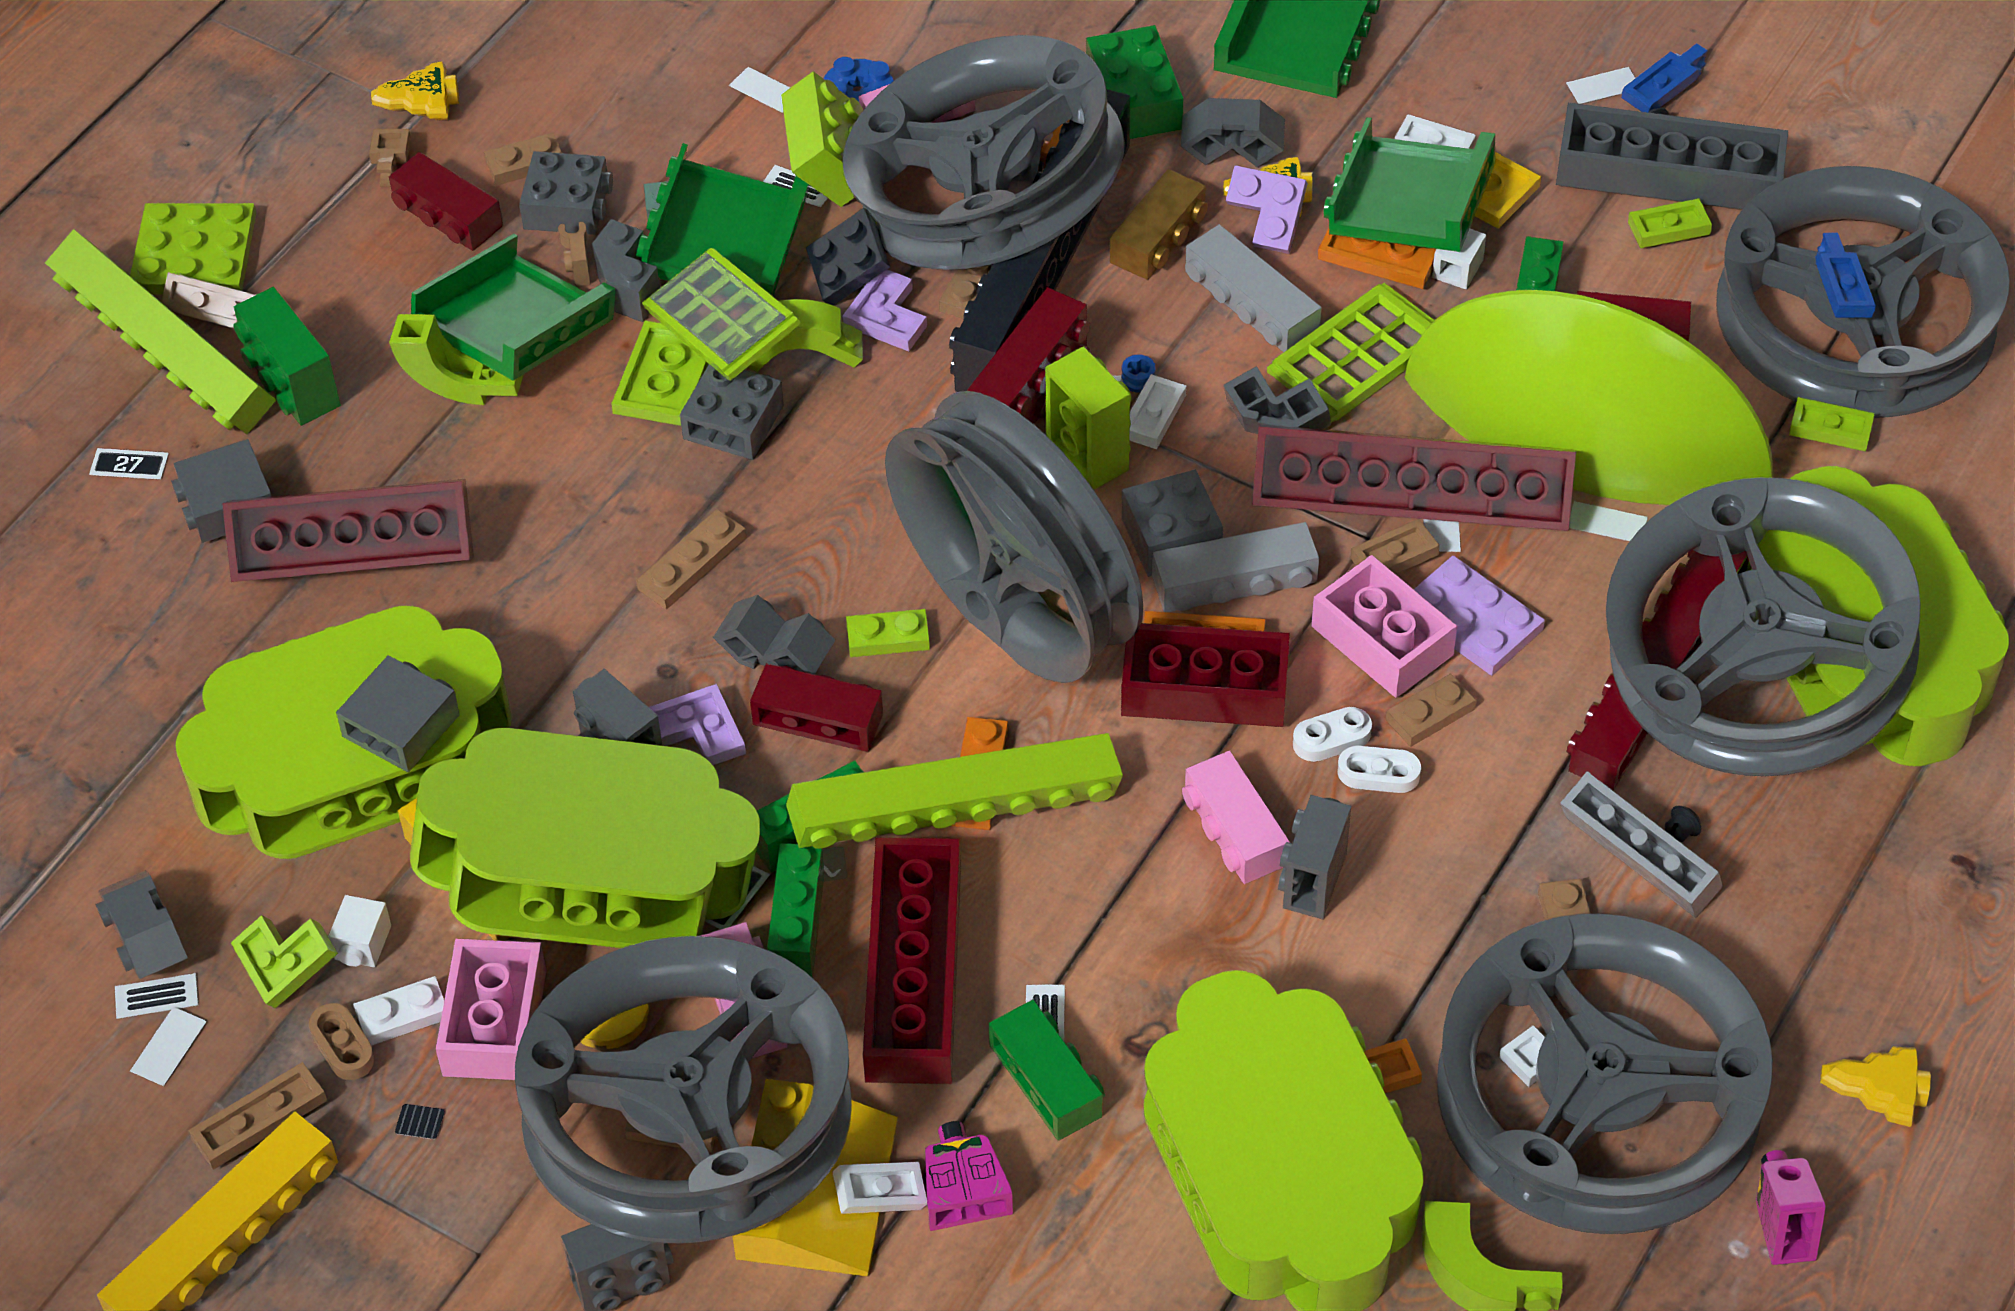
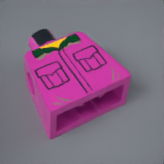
(964, 1180)
(1783, 1190)

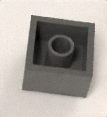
(1169, 515)

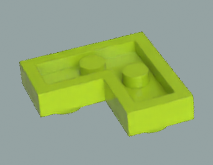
(281, 965)

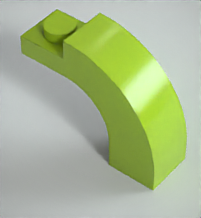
(818, 331)
(440, 367)
(1471, 1277)

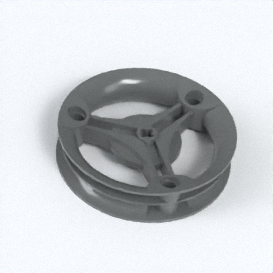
(985, 150)
(1886, 378)
(1008, 518)
(1764, 626)
(1604, 1072)
(683, 1088)

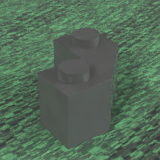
(1234, 124)
(621, 268)
(1257, 405)
(760, 636)
(142, 924)

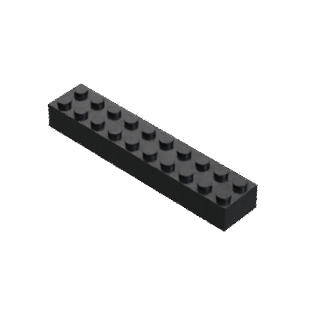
(1018, 282)

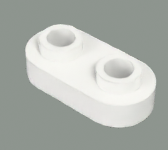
(1333, 733)
(1379, 769)

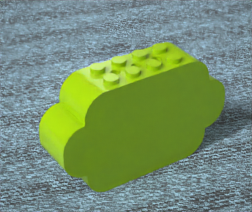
(1958, 627)
(272, 744)
(582, 839)
(1282, 1143)

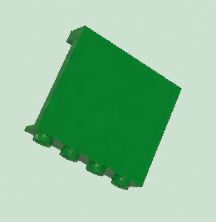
(1294, 42)
(1409, 190)
(724, 211)
(511, 310)

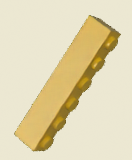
(224, 1221)

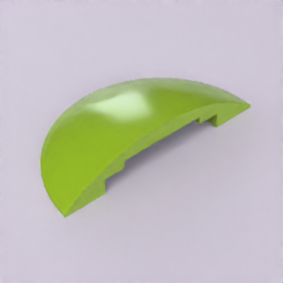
(1594, 379)

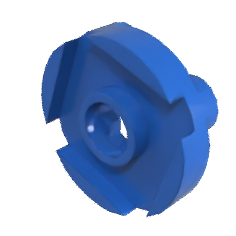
(858, 73)

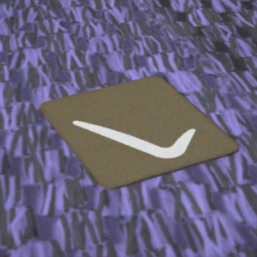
(834, 864)

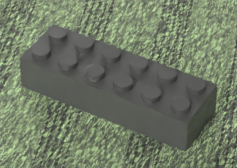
(1668, 156)

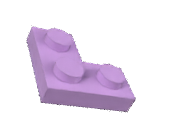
(1277, 199)
(879, 312)
(705, 718)

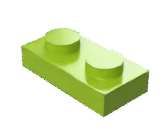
(1669, 223)
(1831, 424)
(887, 633)

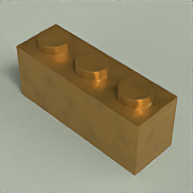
(1158, 224)

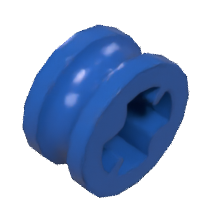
(1134, 365)

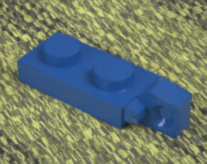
(1665, 79)
(1843, 279)

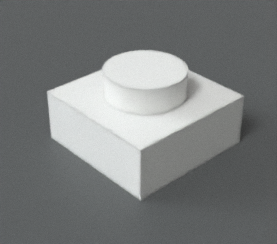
(1522, 1055)

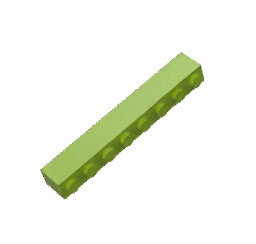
(161, 332)
(953, 791)

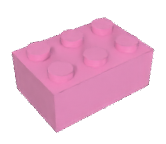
(1384, 626)
(487, 1006)

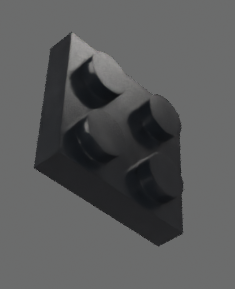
(847, 257)

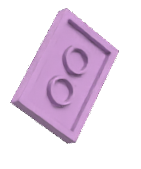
(1488, 620)

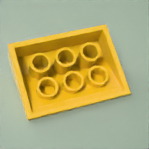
(815, 1230)

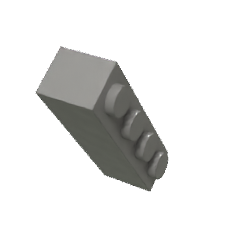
(1251, 288)
(1235, 567)
(1641, 844)

